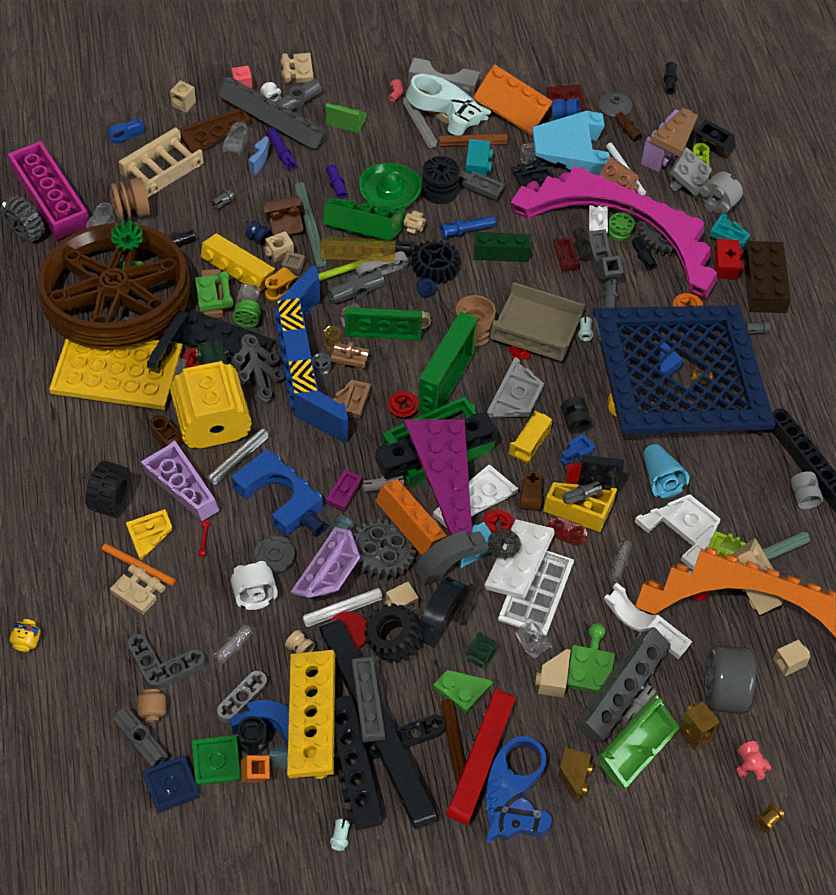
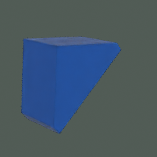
(671, 364)

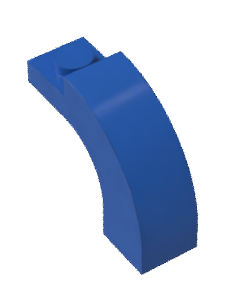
(271, 712)

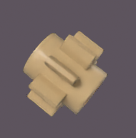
(414, 222)

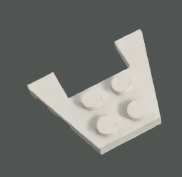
(689, 520)

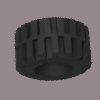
(108, 488)
(383, 622)

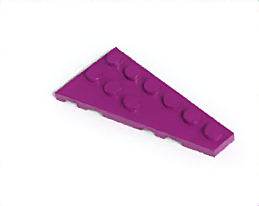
(444, 463)

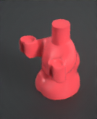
(752, 760)

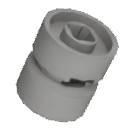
(806, 490)

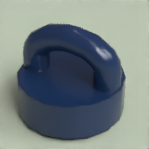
(425, 286)

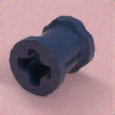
(313, 523)

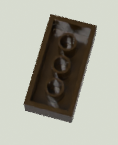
(766, 277)

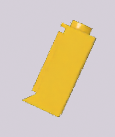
(531, 437)

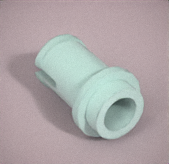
(585, 332)
(339, 838)

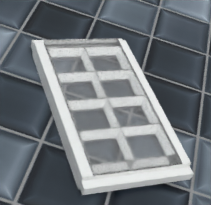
(542, 595)

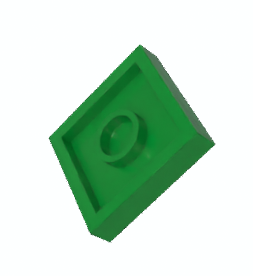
(216, 760)

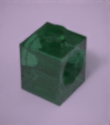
(482, 651)

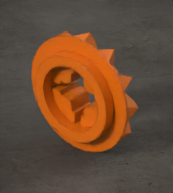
(685, 298)

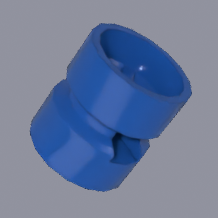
(564, 108)

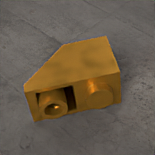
(573, 771)

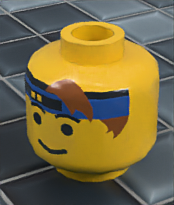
(24, 635)

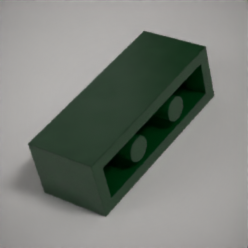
(501, 247)

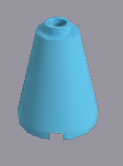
(664, 472)

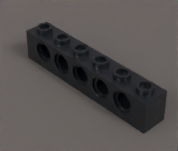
(385, 456)
(369, 814)

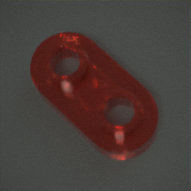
(566, 531)

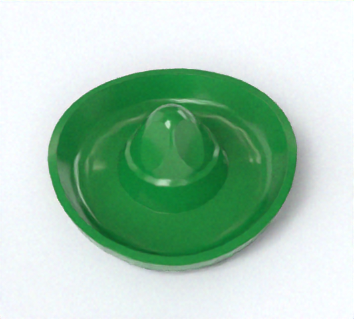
(390, 185)

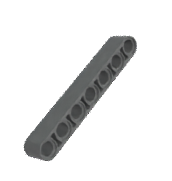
(270, 112)

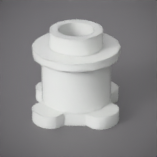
(269, 90)

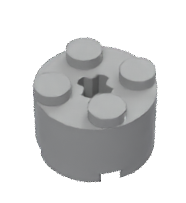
(721, 193)

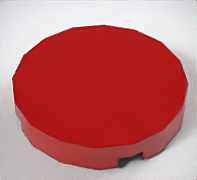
(355, 627)

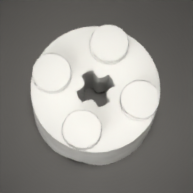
(253, 585)

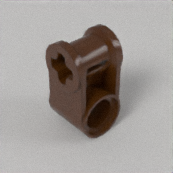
(166, 434)
(531, 491)

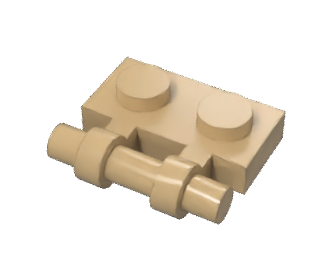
(303, 67)
(135, 595)

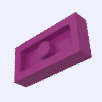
(344, 490)

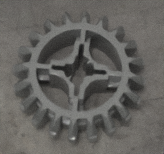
(22, 218)

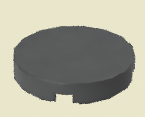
(276, 552)

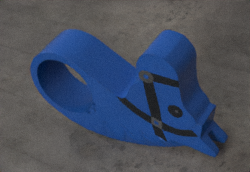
(505, 806)

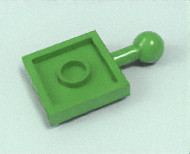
(590, 666)

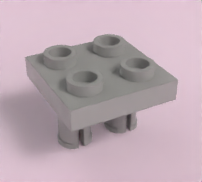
(689, 172)

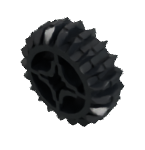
(435, 257)

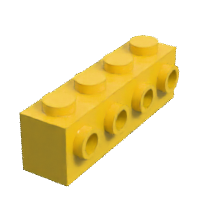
(236, 261)

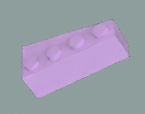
(655, 156)
(178, 477)

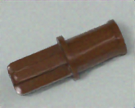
(628, 126)

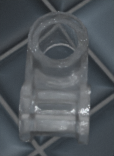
(236, 139)
(102, 215)

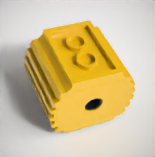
(210, 405)

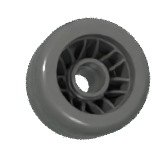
(729, 678)

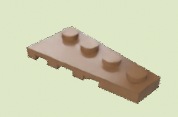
(675, 132)

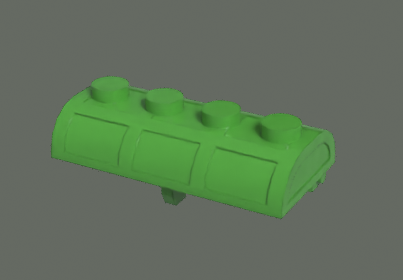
(638, 742)

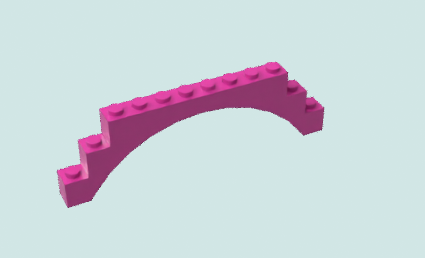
(590, 189)

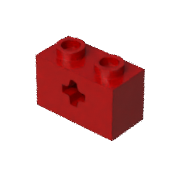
(727, 259)

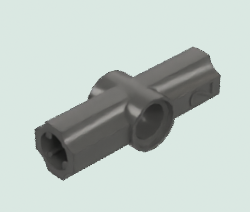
(300, 94)
(356, 287)
(132, 728)

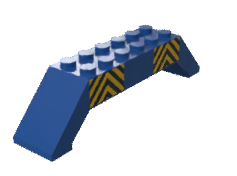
(295, 354)

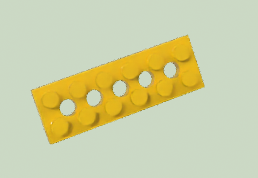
(323, 721)

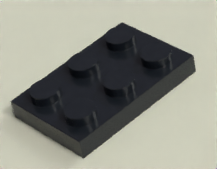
(601, 469)

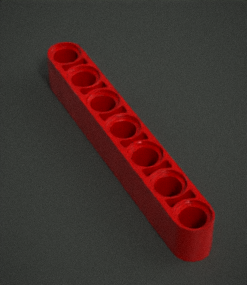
(480, 757)

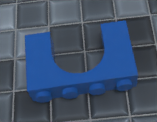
(269, 469)

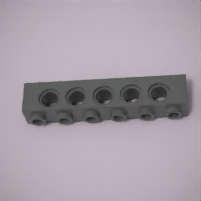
(633, 670)

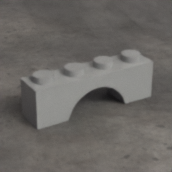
(465, 79)

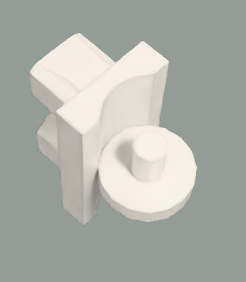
(598, 218)

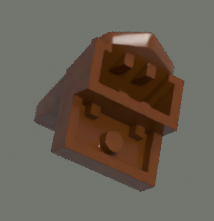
(285, 215)

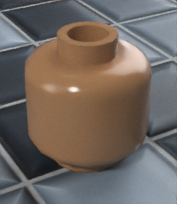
(151, 705)

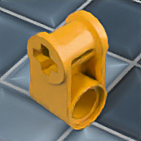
(279, 283)

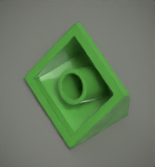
(345, 117)

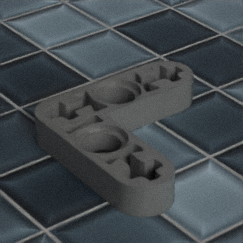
(156, 669)

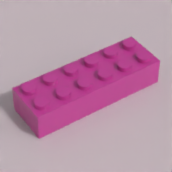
(48, 190)

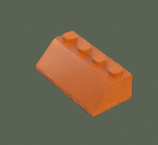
(512, 99)
(410, 515)

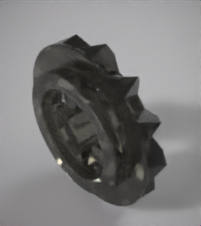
(510, 538)

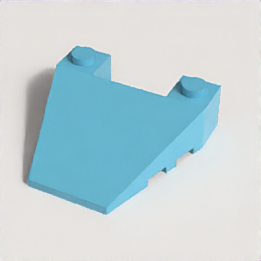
(570, 143)

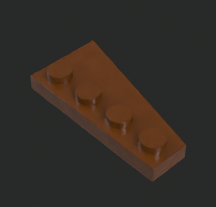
(212, 130)

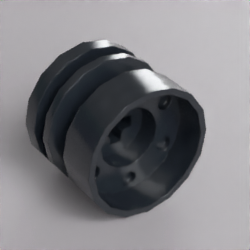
(440, 180)

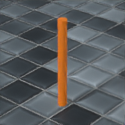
(131, 560)

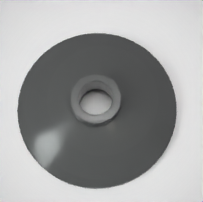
(613, 103)

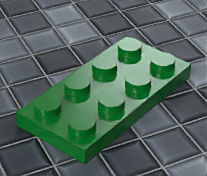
(383, 323)

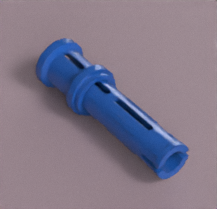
(458, 227)

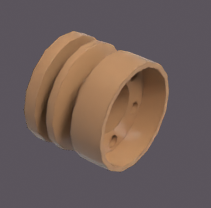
(129, 199)
(482, 309)

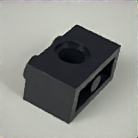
(716, 138)

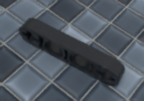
(168, 341)
(408, 741)

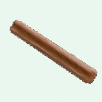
(461, 140)

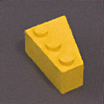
(588, 513)

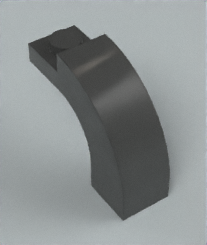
(600, 255)
(448, 551)

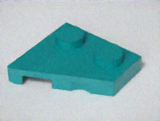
(727, 230)

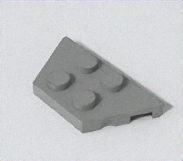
(516, 393)

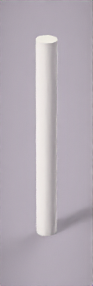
(617, 156)

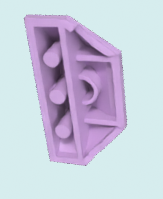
(329, 566)

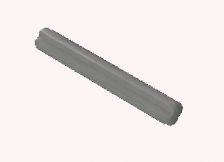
(420, 123)
(238, 456)

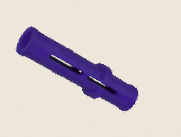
(284, 153)

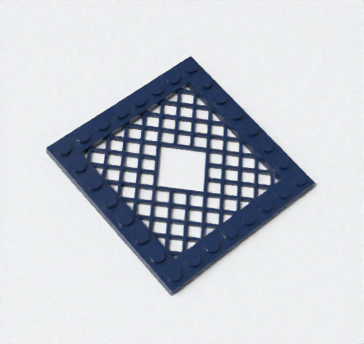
(634, 420)

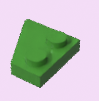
(462, 689)

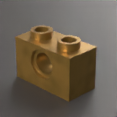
(698, 725)

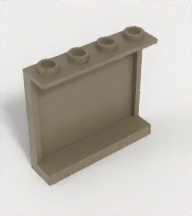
(538, 321)

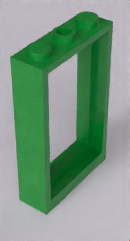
(447, 363)
(415, 477)

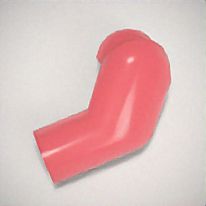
(398, 90)

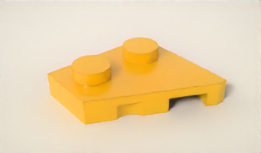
(149, 531)

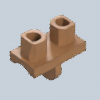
(349, 355)

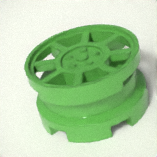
(619, 227)
(248, 312)

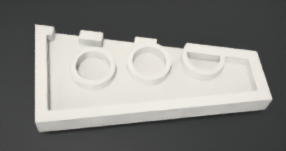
(485, 491)

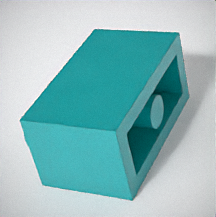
(478, 156)

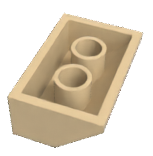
(758, 600)

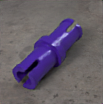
(336, 181)

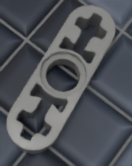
(400, 262)
(243, 687)

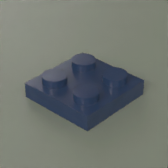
(170, 784)

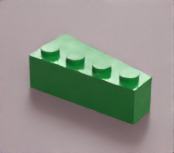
(364, 218)

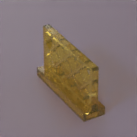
(357, 249)

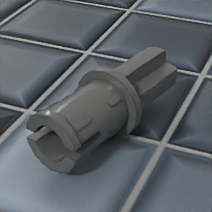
(582, 492)

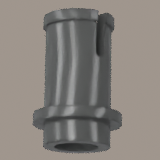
(222, 199)
(758, 327)

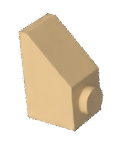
(553, 675)

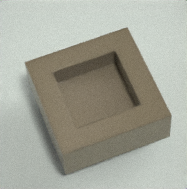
(293, 262)

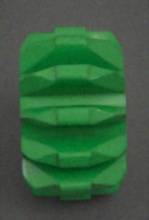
(126, 235)

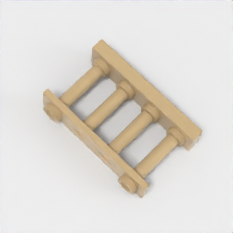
(155, 149)

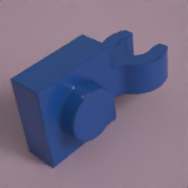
(577, 448)

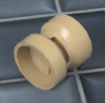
(299, 643)

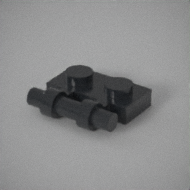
(532, 172)

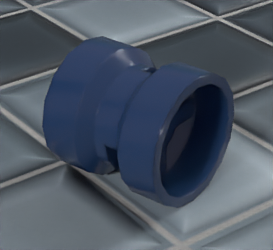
(256, 232)

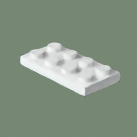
(516, 574)

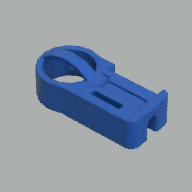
(127, 130)

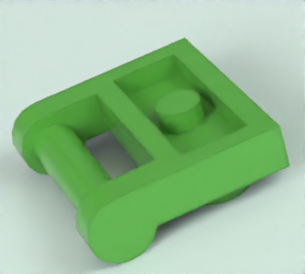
(207, 292)

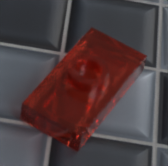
(566, 254)

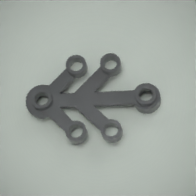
(251, 345)

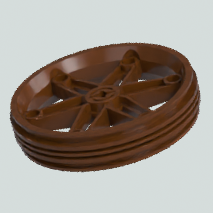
(113, 286)

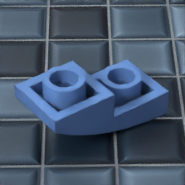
(261, 153)

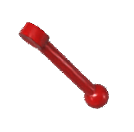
(205, 524)

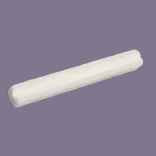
(343, 606)

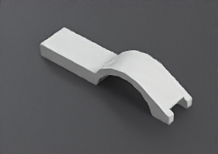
(640, 620)

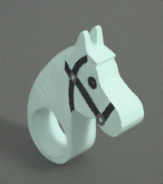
(447, 99)

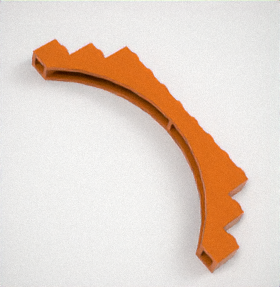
(720, 572)

